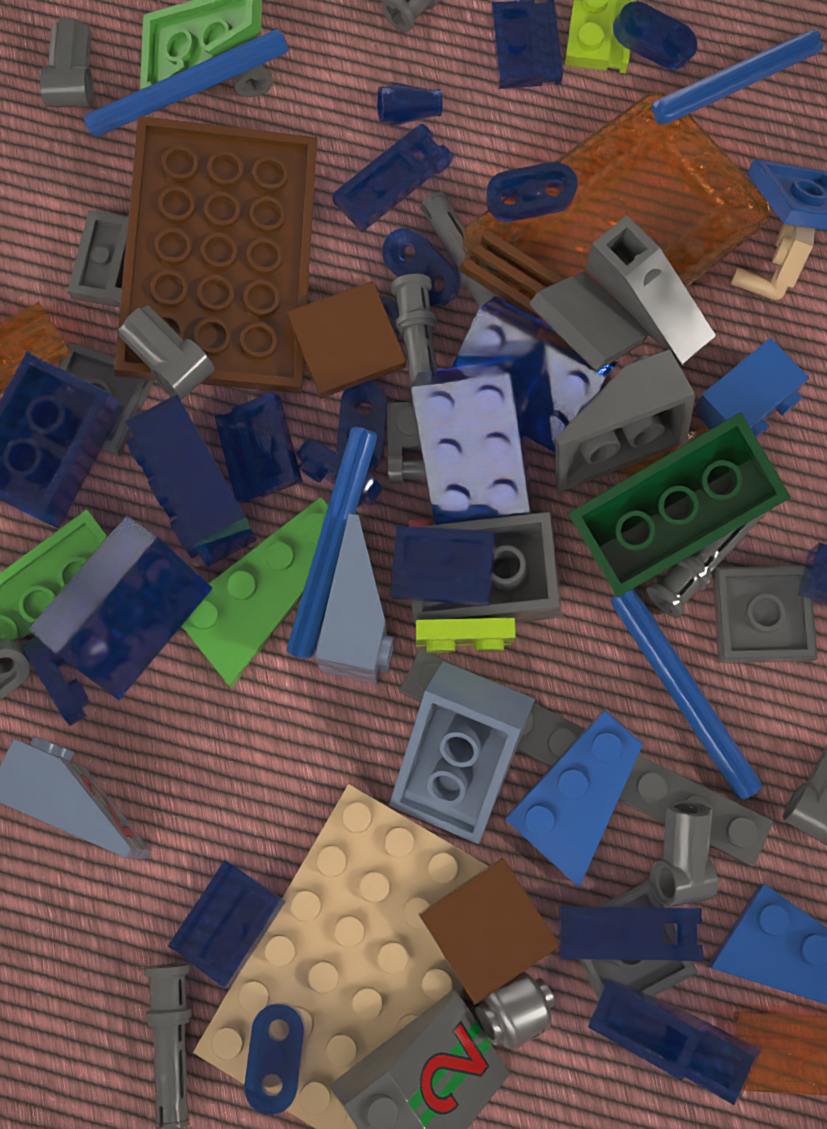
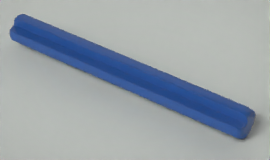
(736, 77)
(187, 83)
(323, 566)
(687, 694)

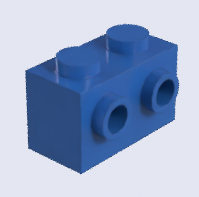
(756, 387)

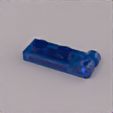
(391, 177)
(628, 933)

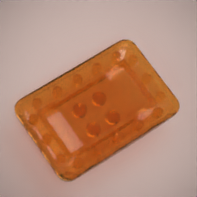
(661, 176)

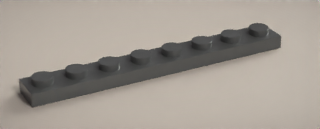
(649, 787)

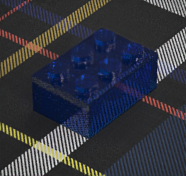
(548, 372)
(50, 437)
(472, 442)
(188, 482)
(121, 607)

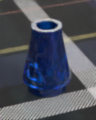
(407, 103)

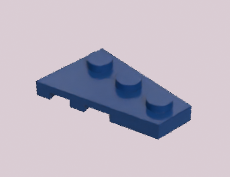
(577, 796)
(776, 947)

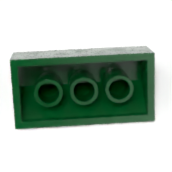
(679, 504)

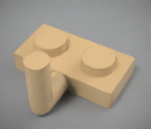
(792, 251)

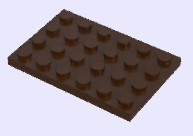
(221, 246)

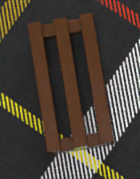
(515, 257)

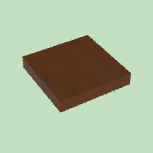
(346, 339)
(488, 930)

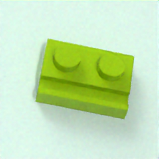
(592, 37)
(484, 634)

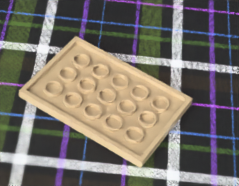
(345, 951)

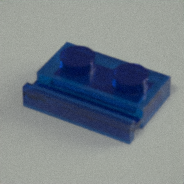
(526, 43)
(258, 448)
(443, 565)
(226, 924)

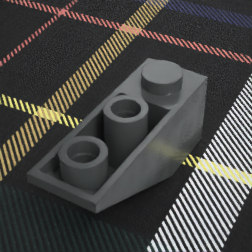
(649, 289)

